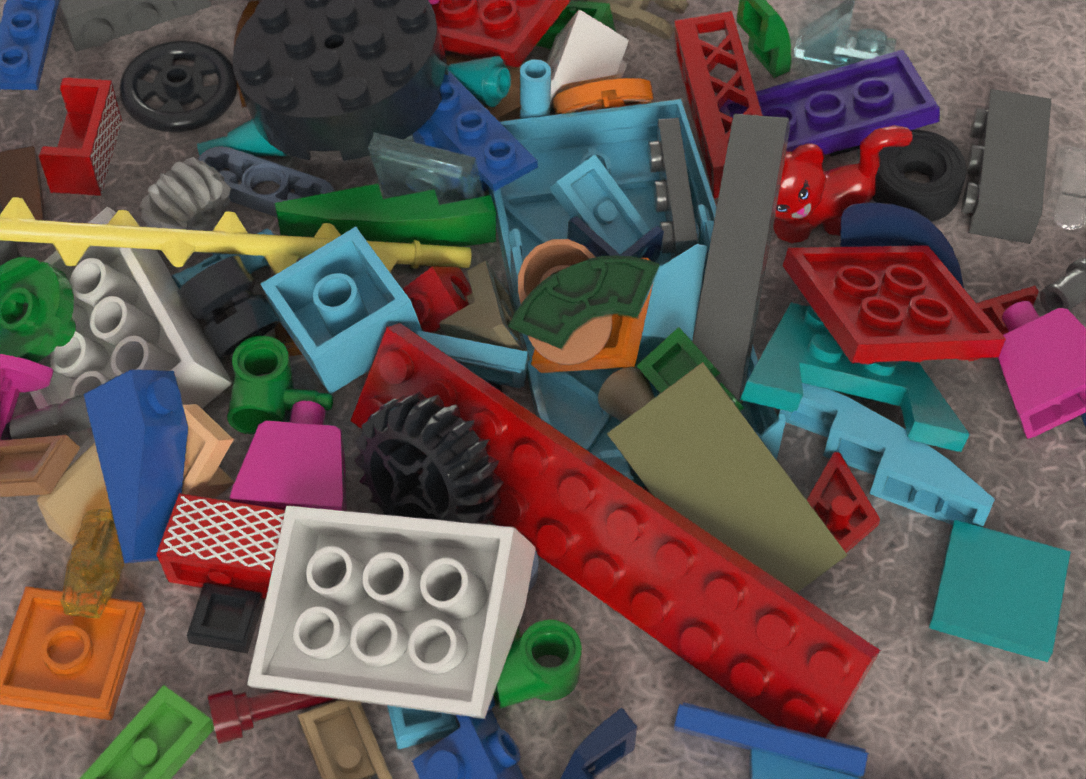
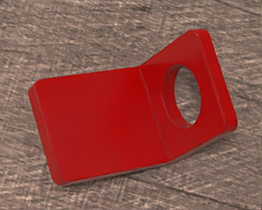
(435, 296)

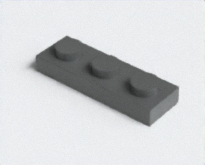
(672, 190)

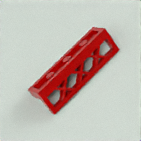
(701, 86)

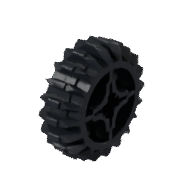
(427, 462)

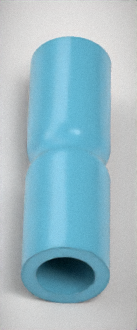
(535, 89)

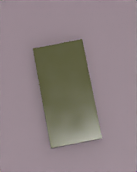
(719, 474)

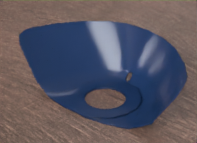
(895, 226)

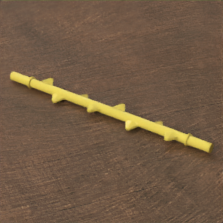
(228, 237)

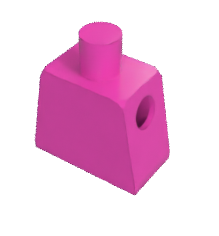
(1044, 366)
(294, 463)

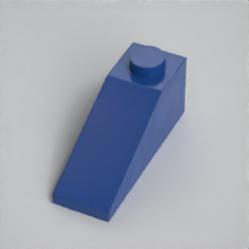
(141, 453)

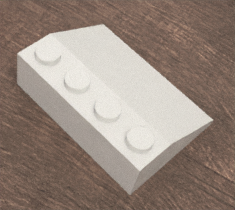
(125, 321)
(391, 609)

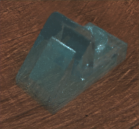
(833, 43)

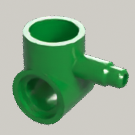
(267, 396)
(526, 679)

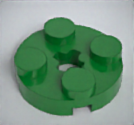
(49, 309)

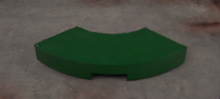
(584, 293)

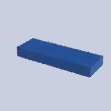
(770, 739)

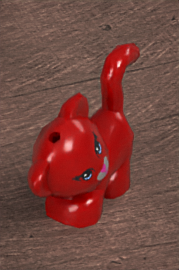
(817, 197)

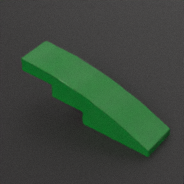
(391, 219)

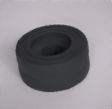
(934, 157)

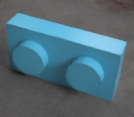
(600, 204)

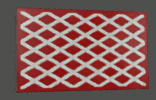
(86, 139)
(220, 543)

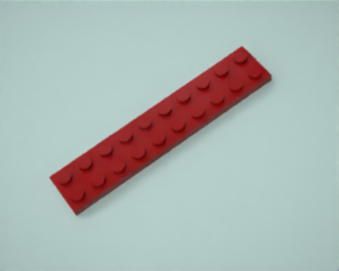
(639, 552)

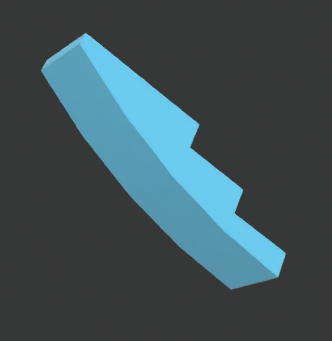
(903, 469)

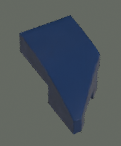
(602, 747)

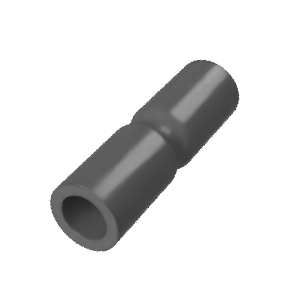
(52, 420)

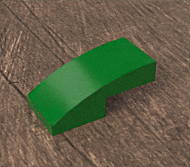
(767, 35)

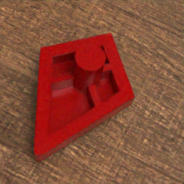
(842, 504)

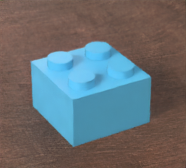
(339, 307)

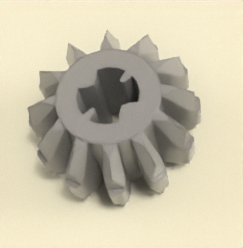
(186, 197)

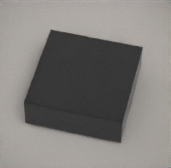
(225, 617)

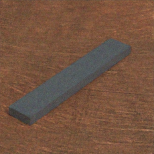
(740, 245)

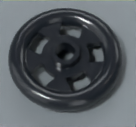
(171, 115)

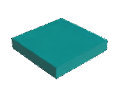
(1000, 590)

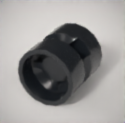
(219, 289)

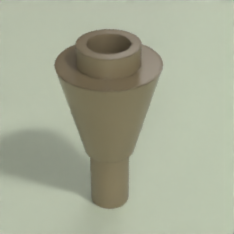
(625, 393)

